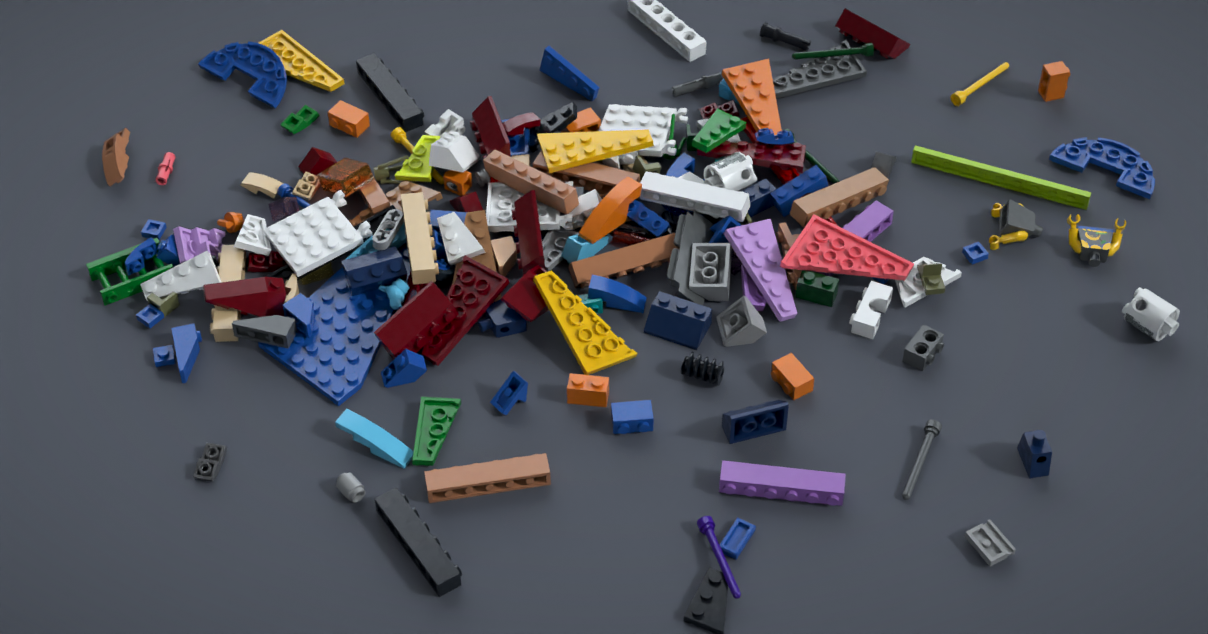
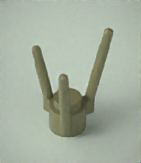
(382, 171)

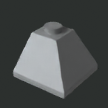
(740, 323)

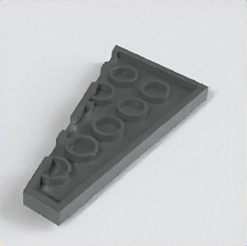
(820, 73)

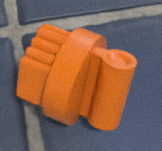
(232, 222)

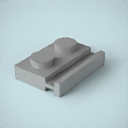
(989, 543)

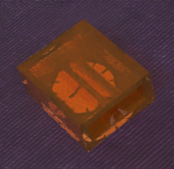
(346, 176)

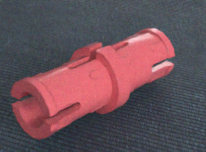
(165, 168)

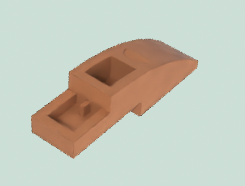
(114, 157)
(787, 240)

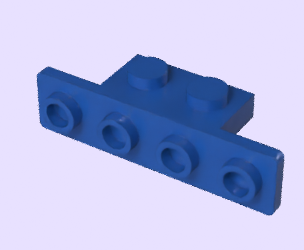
(647, 218)

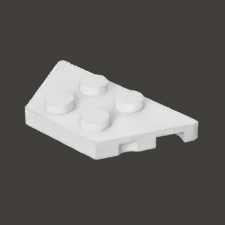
(912, 288)

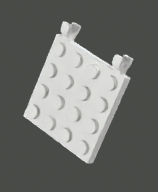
(642, 118)
(501, 201)
(316, 234)

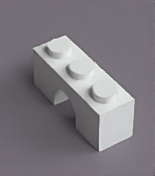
(866, 320)

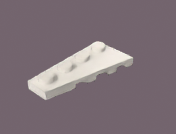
(183, 277)

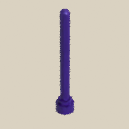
(706, 526)

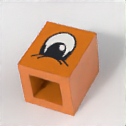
(457, 181)

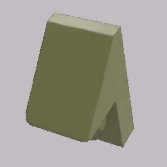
(931, 278)

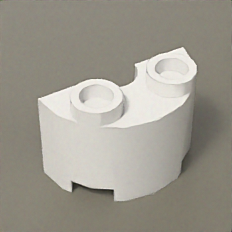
(448, 122)

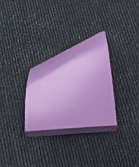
(196, 241)

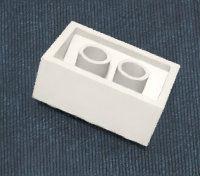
(453, 153)

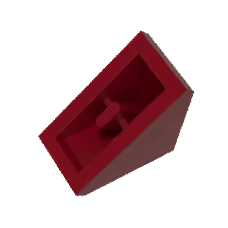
(316, 161)

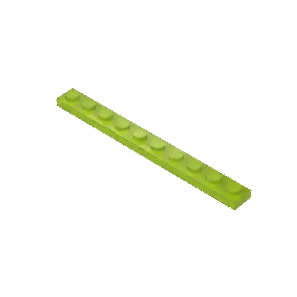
(1001, 177)

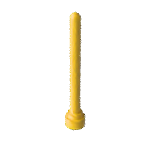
(959, 97)
(399, 136)

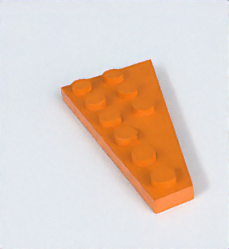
(755, 92)

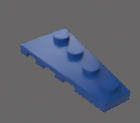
(564, 72)

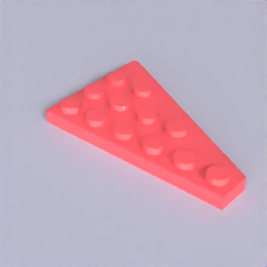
(835, 250)

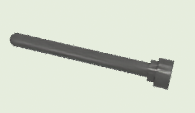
(931, 430)

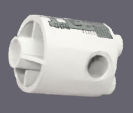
(731, 172)
(1151, 314)

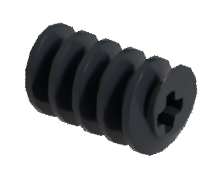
(700, 368)

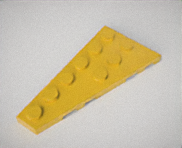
(301, 63)
(580, 148)
(582, 328)

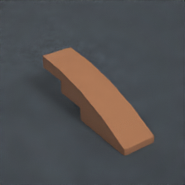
(374, 196)

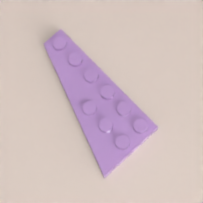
(761, 257)

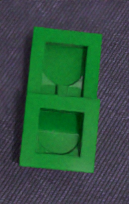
(301, 120)

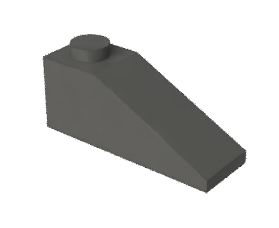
(269, 329)

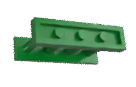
(116, 263)

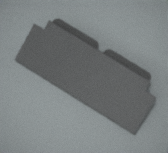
(689, 230)

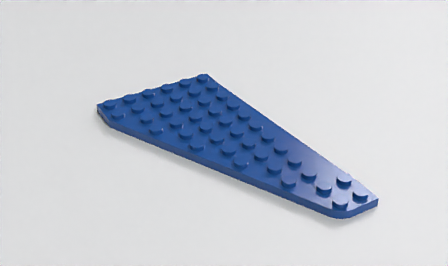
(342, 337)

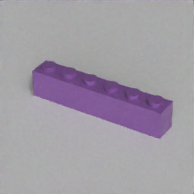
(869, 223)
(782, 483)

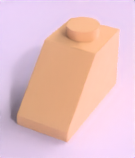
(504, 254)

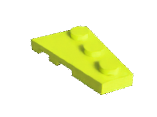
(417, 165)

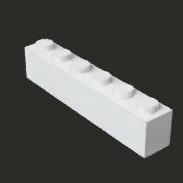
(694, 196)

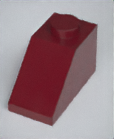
(466, 203)

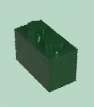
(817, 288)

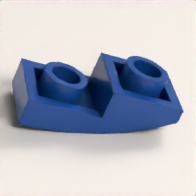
(767, 136)
(144, 251)

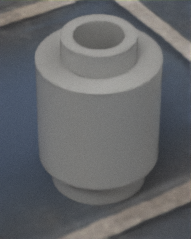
(350, 487)

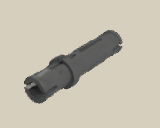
(703, 82)

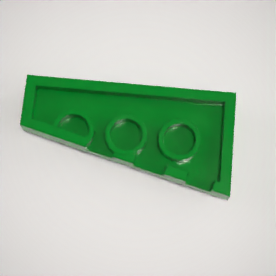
(717, 130)
(432, 427)

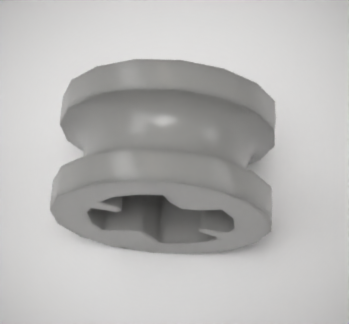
(482, 178)

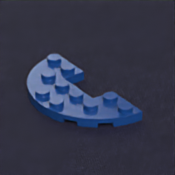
(255, 61)
(1111, 155)

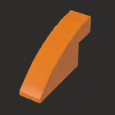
(611, 210)

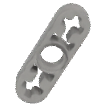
(378, 241)

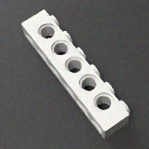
(669, 28)

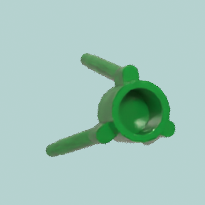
(671, 138)

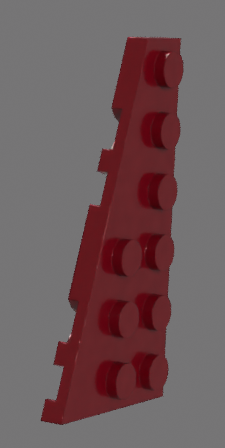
(763, 154)
(471, 296)

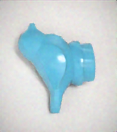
(396, 293)

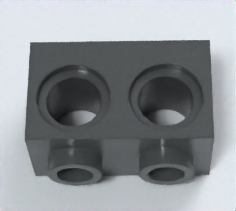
(923, 348)

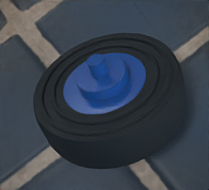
(446, 271)

